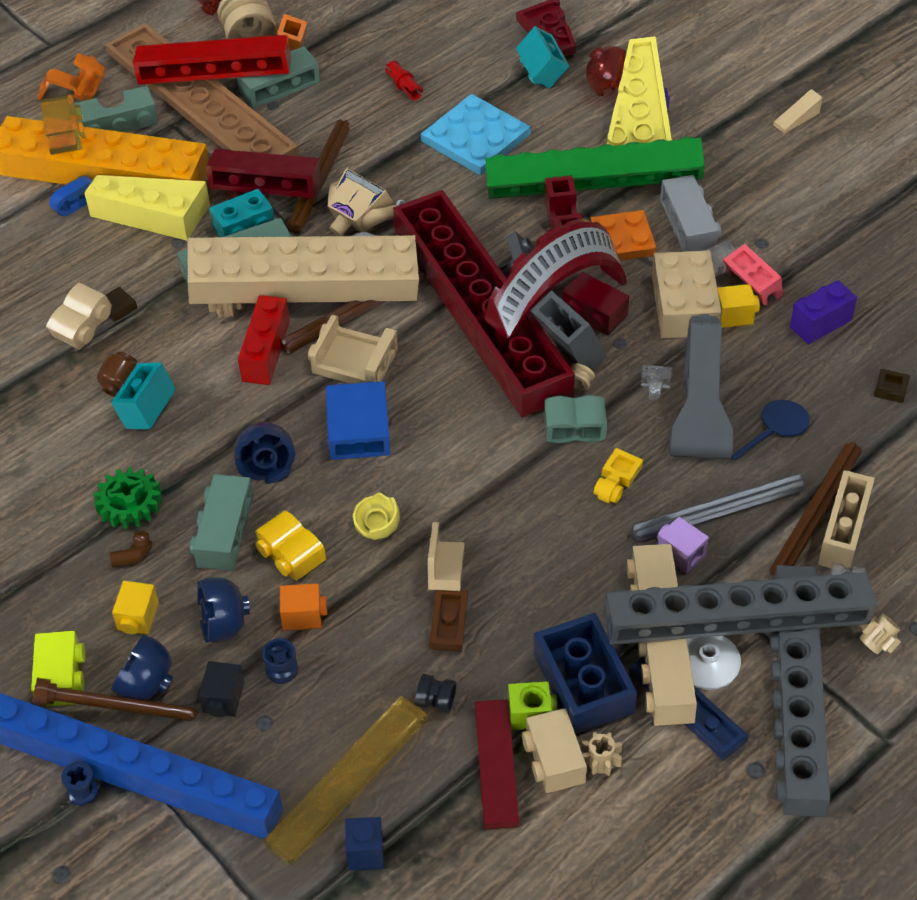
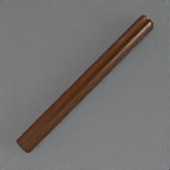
(327, 158)
(345, 314)
(817, 507)

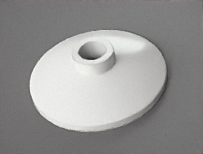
(713, 671)

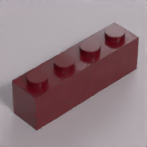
(263, 171)

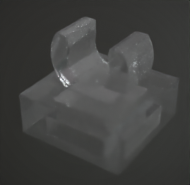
(655, 378)

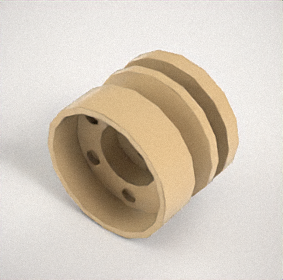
(246, 19)

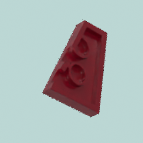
(552, 20)

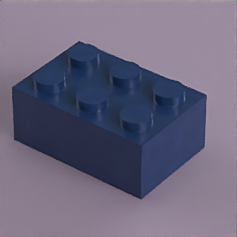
(585, 672)

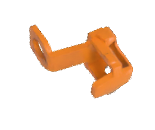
(84, 85)

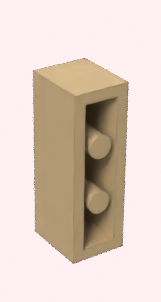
(846, 519)

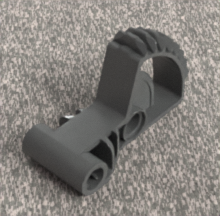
(702, 423)

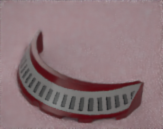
(553, 259)

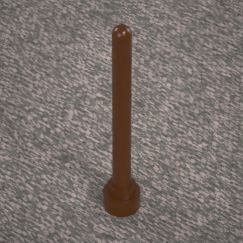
(48, 692)

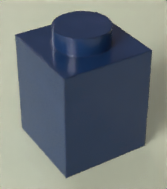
(364, 843)

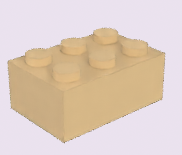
(682, 289)

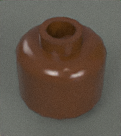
(115, 372)

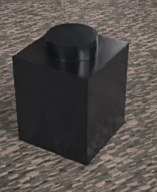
(221, 689)

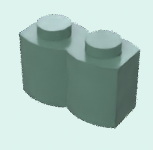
(575, 419)

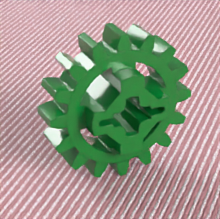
(127, 497)

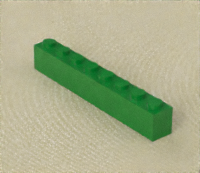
(595, 167)

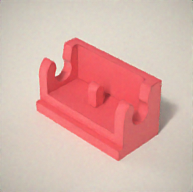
(754, 271)

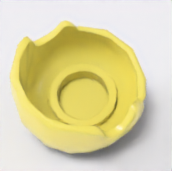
(376, 516)

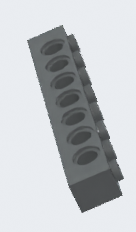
(852, 605)
(812, 794)

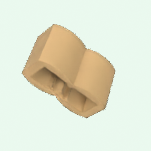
(79, 316)

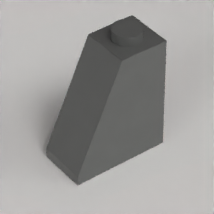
(569, 331)

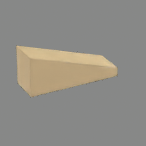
(800, 112)

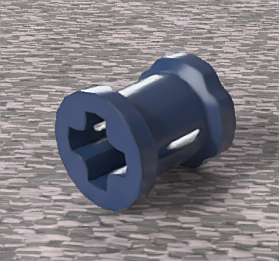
(80, 785)

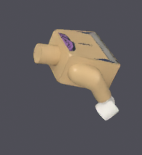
(358, 204)

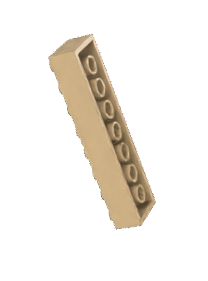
(302, 269)

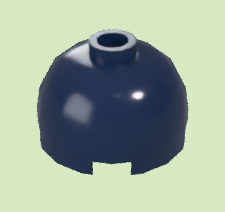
(264, 452)
(221, 608)
(144, 671)

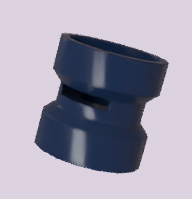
(280, 661)

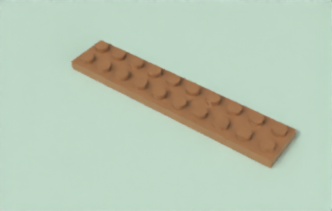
(207, 103)

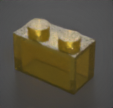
(62, 125)

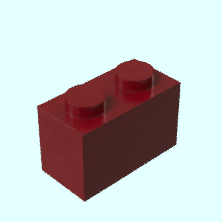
(597, 302)

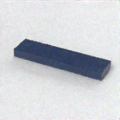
(710, 723)

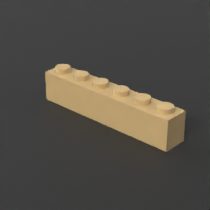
(667, 662)

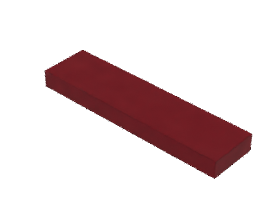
(496, 764)

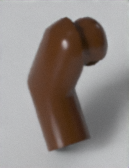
(135, 553)

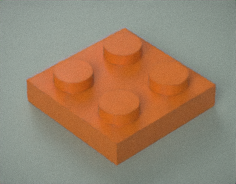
(629, 234)

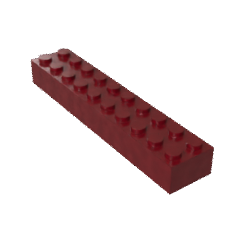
(464, 278)

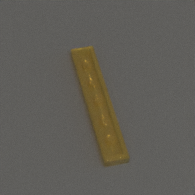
(345, 780)

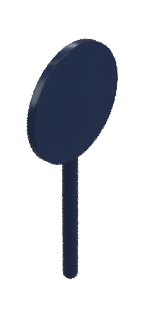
(781, 418)

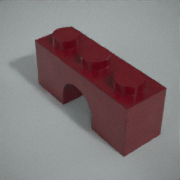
(561, 200)

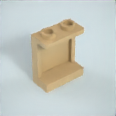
(352, 354)

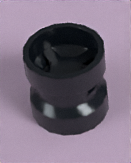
(435, 693)

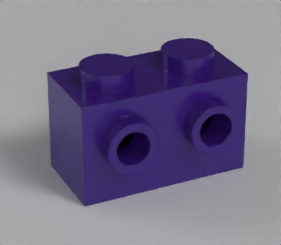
(823, 311)

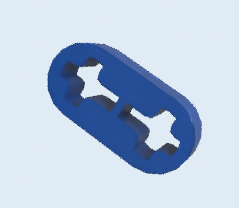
(70, 197)

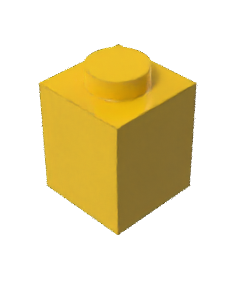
(737, 305)
(135, 607)

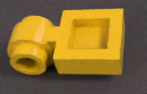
(619, 469)

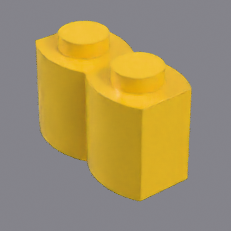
(290, 545)

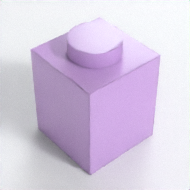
(687, 543)

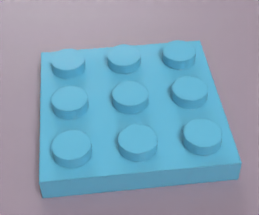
(475, 132)

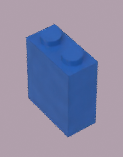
(357, 420)

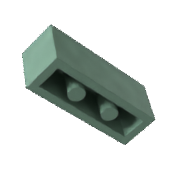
(267, 88)
(222, 522)

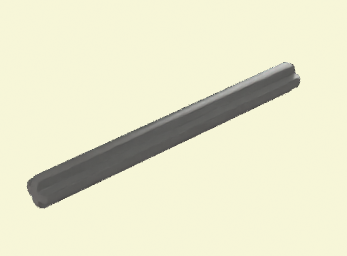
(721, 506)

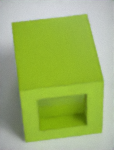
(529, 693)

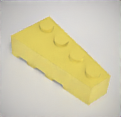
(149, 203)

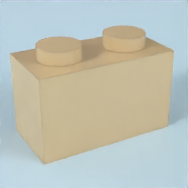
(555, 751)

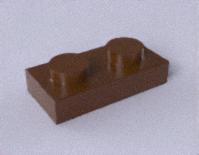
(448, 620)

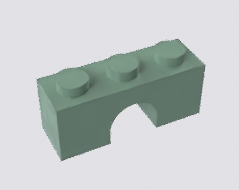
(133, 114)

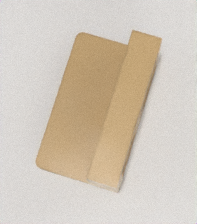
(444, 563)

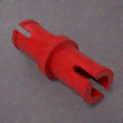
(404, 80)

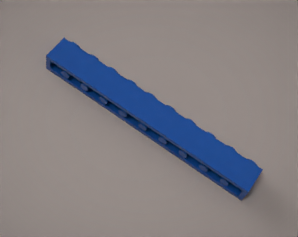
(140, 767)

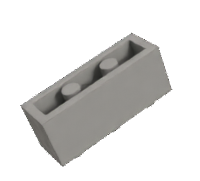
(689, 213)

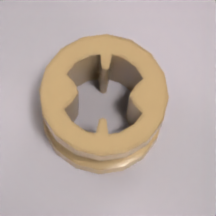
(583, 376)

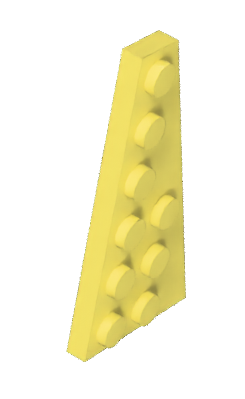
(641, 103)

